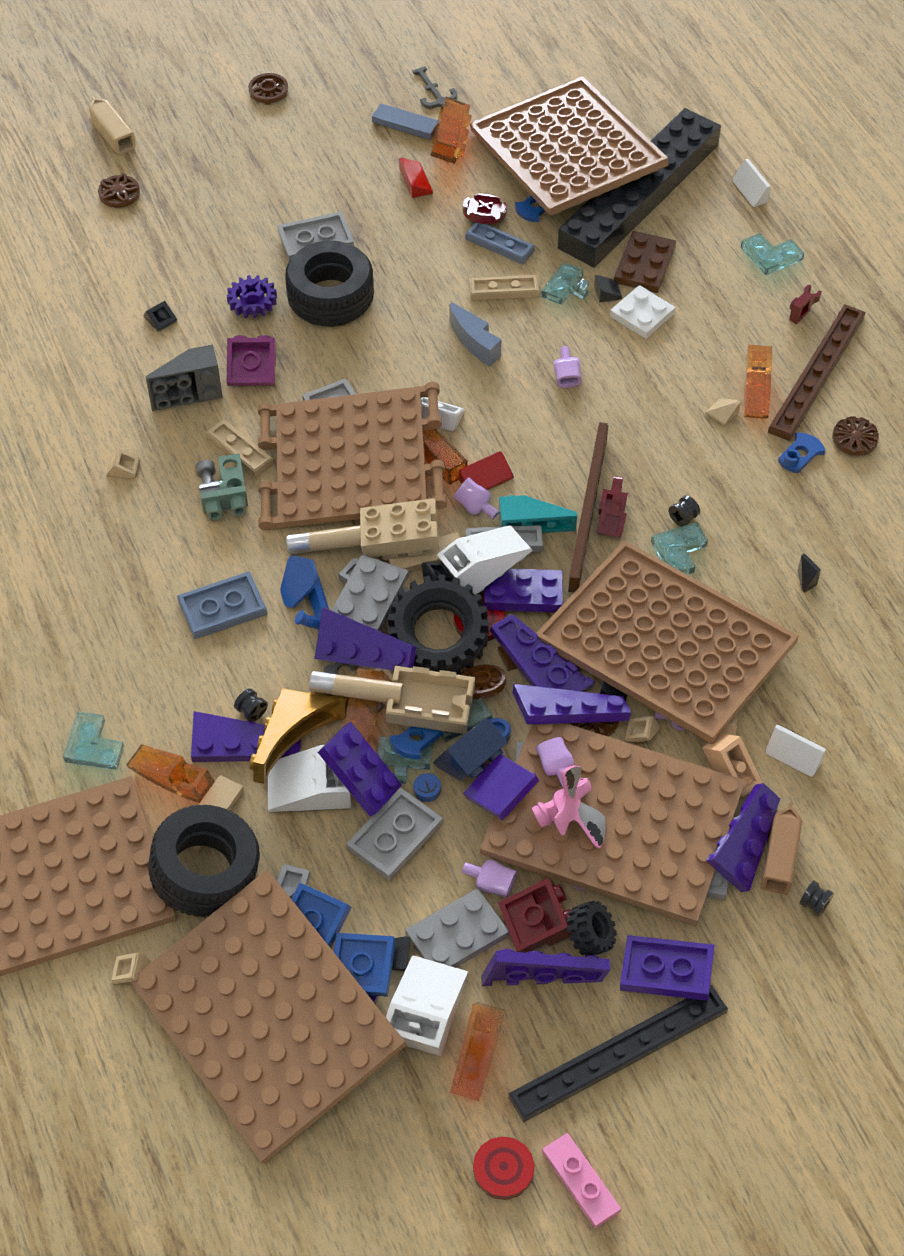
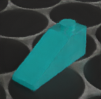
(533, 512)

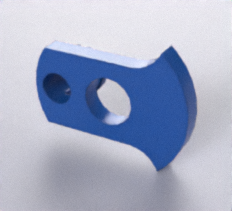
(527, 211)
(791, 457)
(409, 748)

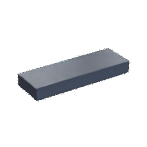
(404, 121)
(500, 242)

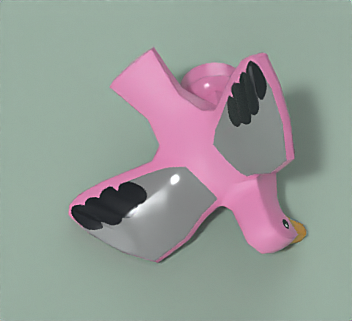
(568, 806)

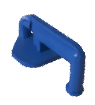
(298, 582)

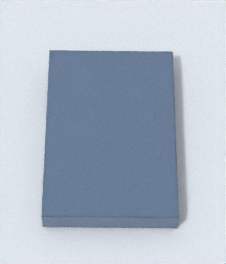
(222, 605)

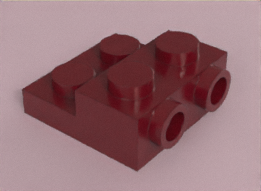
(536, 916)

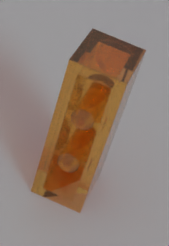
(451, 130)

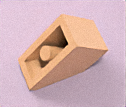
(731, 757)

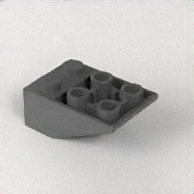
(185, 379)

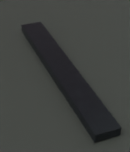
(615, 1054)

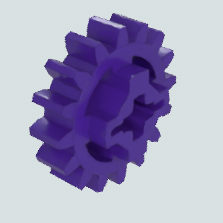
(251, 296)

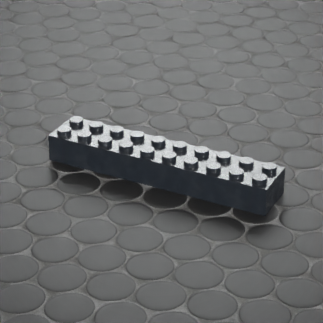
(614, 214)

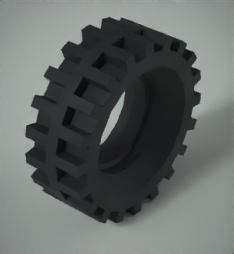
(448, 597)

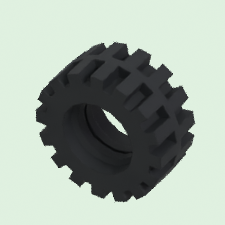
(591, 928)

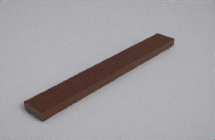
(816, 373)
(588, 508)

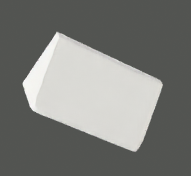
(752, 184)
(450, 414)
(795, 751)

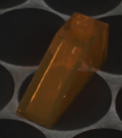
(477, 1050)

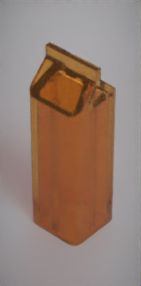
(439, 448)

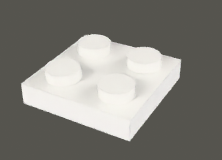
(642, 312)

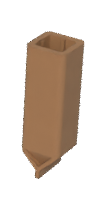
(782, 851)

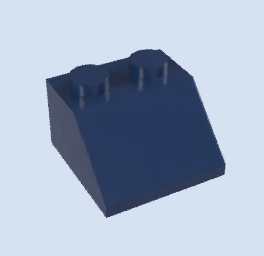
(471, 751)

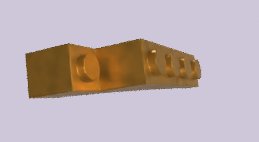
(292, 718)

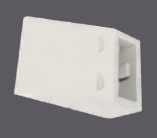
(484, 556)
(305, 783)
(426, 1004)

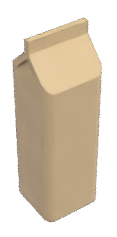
(111, 126)

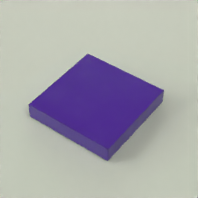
(501, 787)

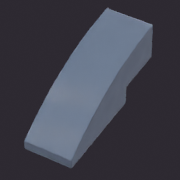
(475, 334)

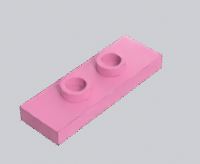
(581, 1180)

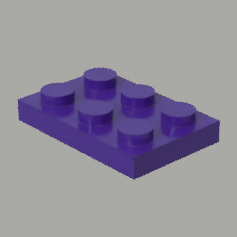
(525, 591)
(359, 769)
(667, 967)

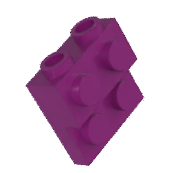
(251, 361)

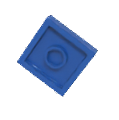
(322, 911)
(367, 959)

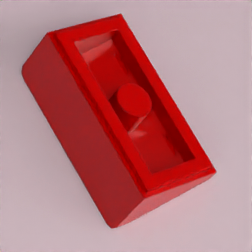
(414, 177)
(488, 471)

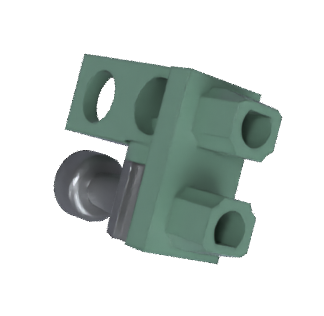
(225, 493)

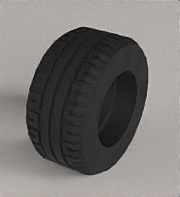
(329, 262)
(202, 827)

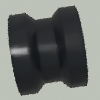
(684, 510)
(250, 705)
(816, 898)

